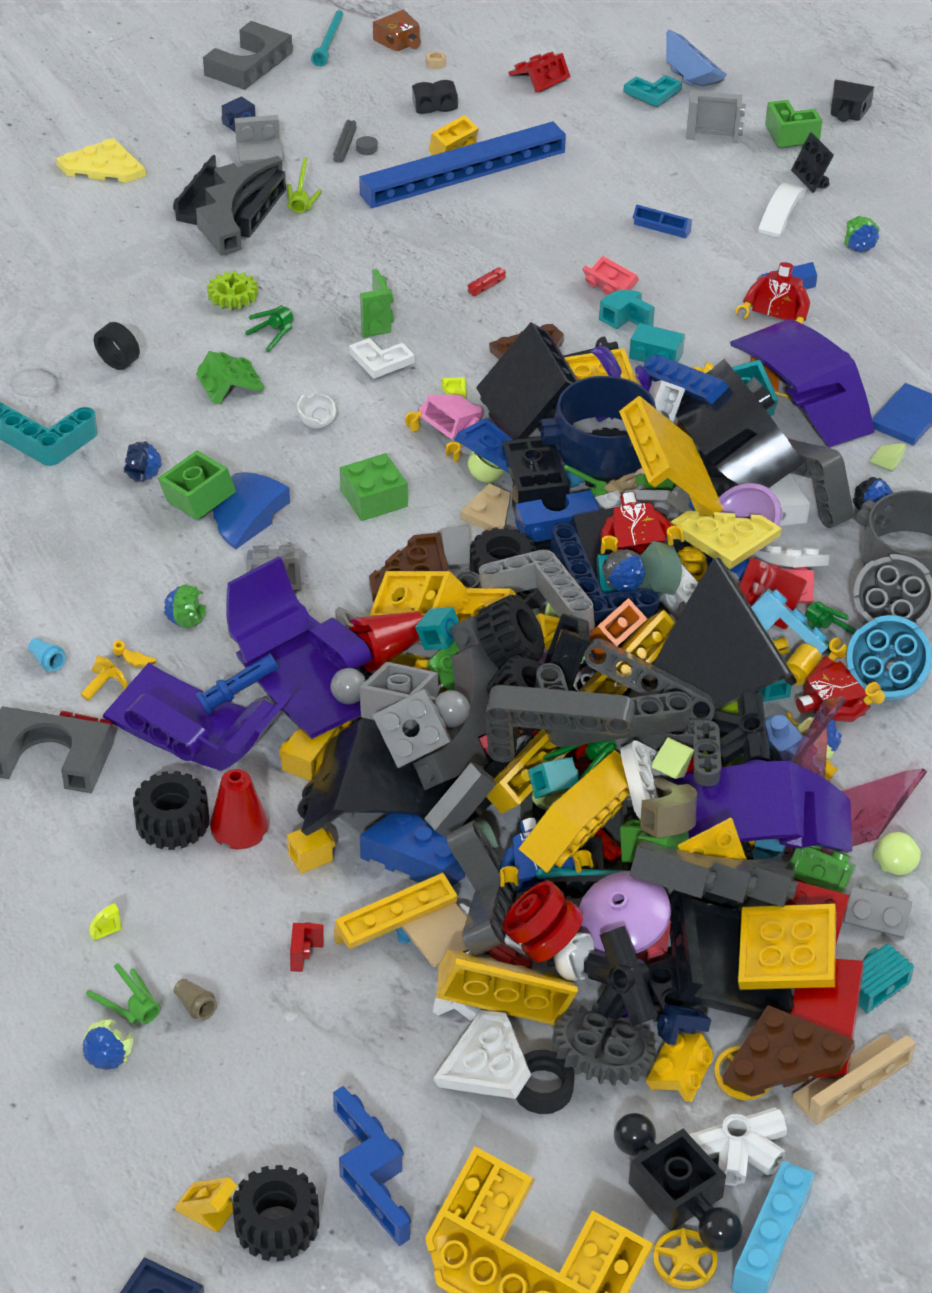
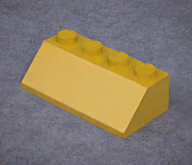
(503, 987)

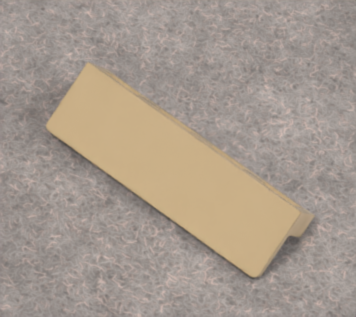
(866, 1070)

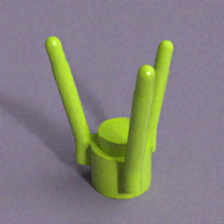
(299, 199)

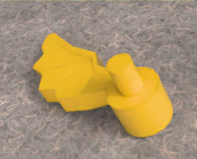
(131, 658)

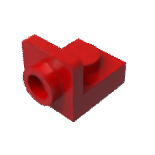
(303, 938)

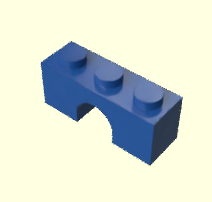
(539, 521)

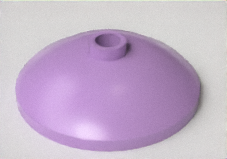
(752, 500)
(643, 911)

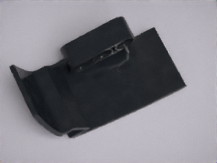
(739, 431)

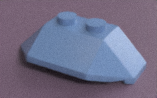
(690, 61)

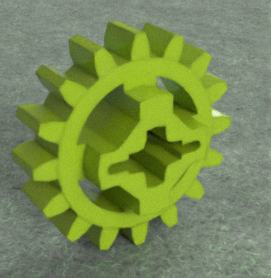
(232, 290)

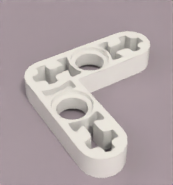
(639, 774)

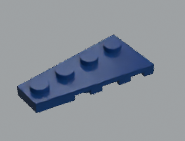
(485, 440)

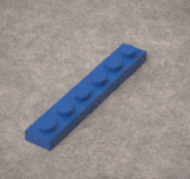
(696, 383)

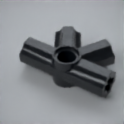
(744, 732)
(624, 977)

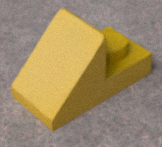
(208, 1202)

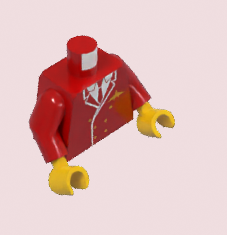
(778, 296)
(636, 527)
(834, 680)

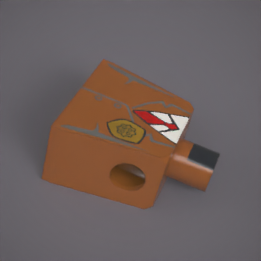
(397, 31)

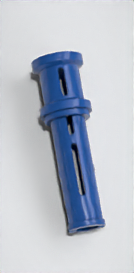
(225, 690)

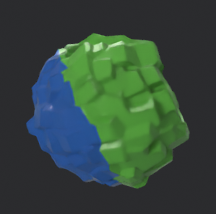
(861, 234)
(183, 606)

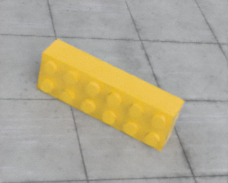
(578, 814)

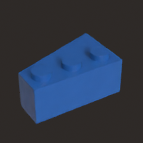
(410, 847)

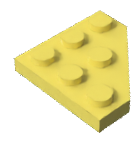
(102, 161)
(726, 535)

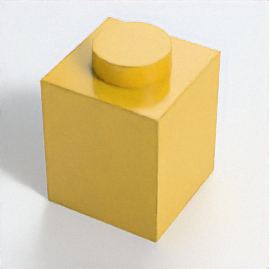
(310, 850)

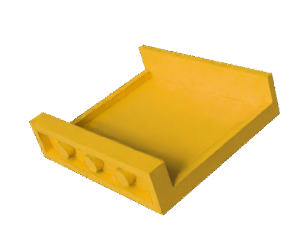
(670, 454)

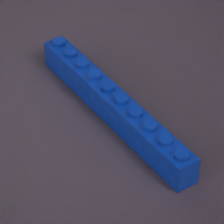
(461, 164)

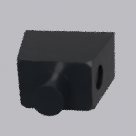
(851, 100)

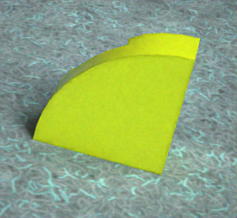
(454, 386)
(105, 922)

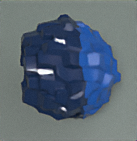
(142, 461)

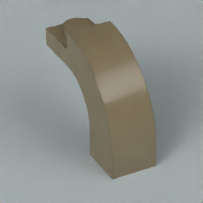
(671, 812)

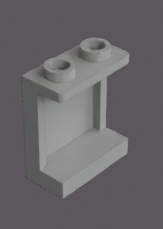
(715, 114)

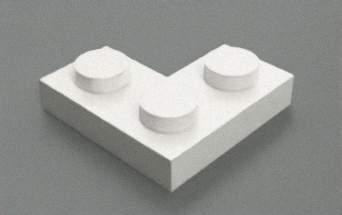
(378, 361)
(792, 557)

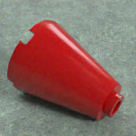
(387, 635)
(238, 812)

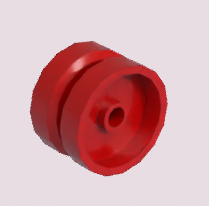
(542, 921)

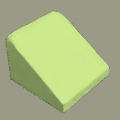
(889, 455)
(673, 758)

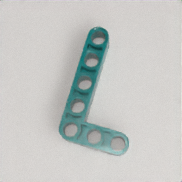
(45, 444)

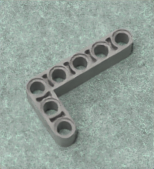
(541, 571)

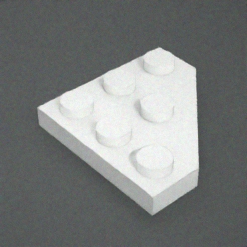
(486, 1059)

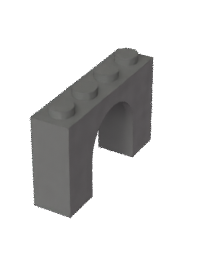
(242, 71)
(87, 740)

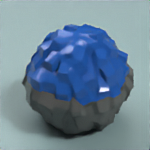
(623, 570)

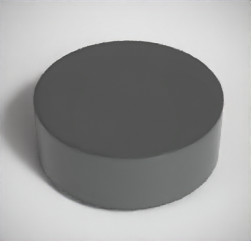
(366, 145)

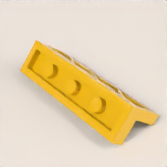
(394, 911)

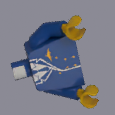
(522, 870)

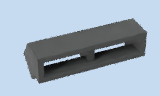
(460, 800)

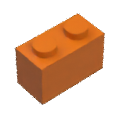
(617, 626)

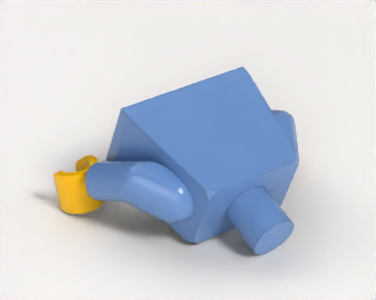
(785, 740)

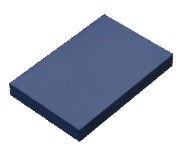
(906, 414)

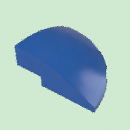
(250, 507)

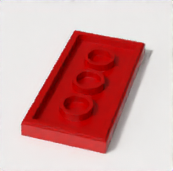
(833, 1006)

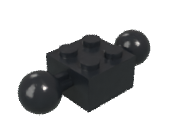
(678, 1181)

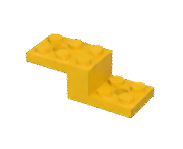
(432, 590)

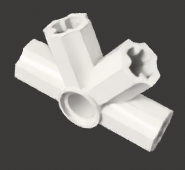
(751, 1146)

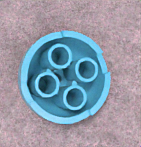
(887, 641)

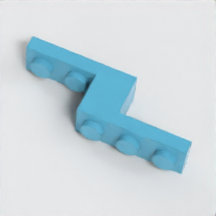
(772, 606)

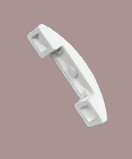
(780, 207)

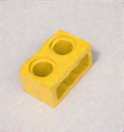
(453, 136)

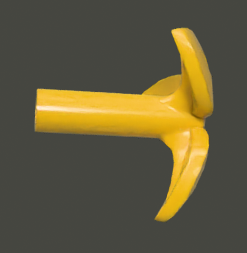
(105, 670)

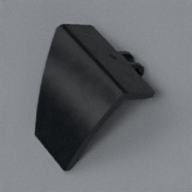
(721, 643)
(364, 778)

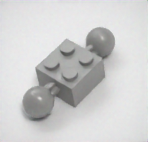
(392, 684)

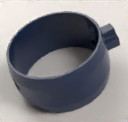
(588, 452)

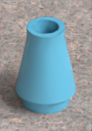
(48, 655)

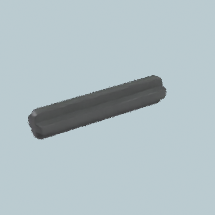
(344, 140)

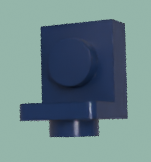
(681, 1019)

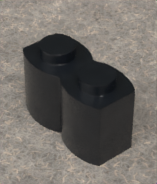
(435, 96)

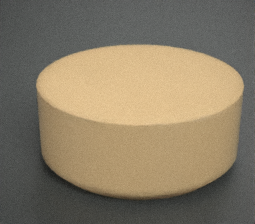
(435, 60)

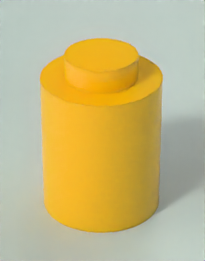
(803, 662)

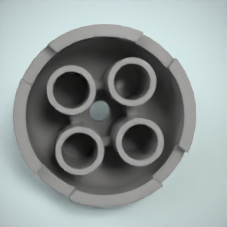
(897, 582)

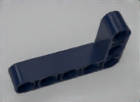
(571, 553)

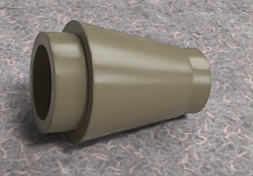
(196, 1000)

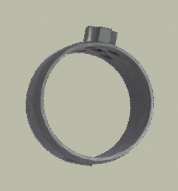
(906, 512)

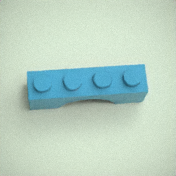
(772, 1229)

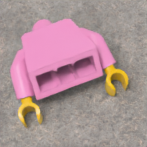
(448, 415)

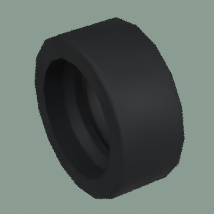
(123, 338)
(547, 1102)

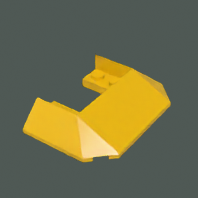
(476, 1218)

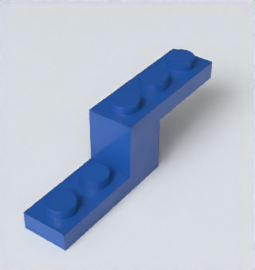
(372, 1165)

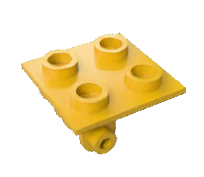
(716, 842)

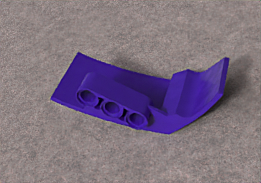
(820, 377)
(271, 620)
(172, 718)
(775, 803)

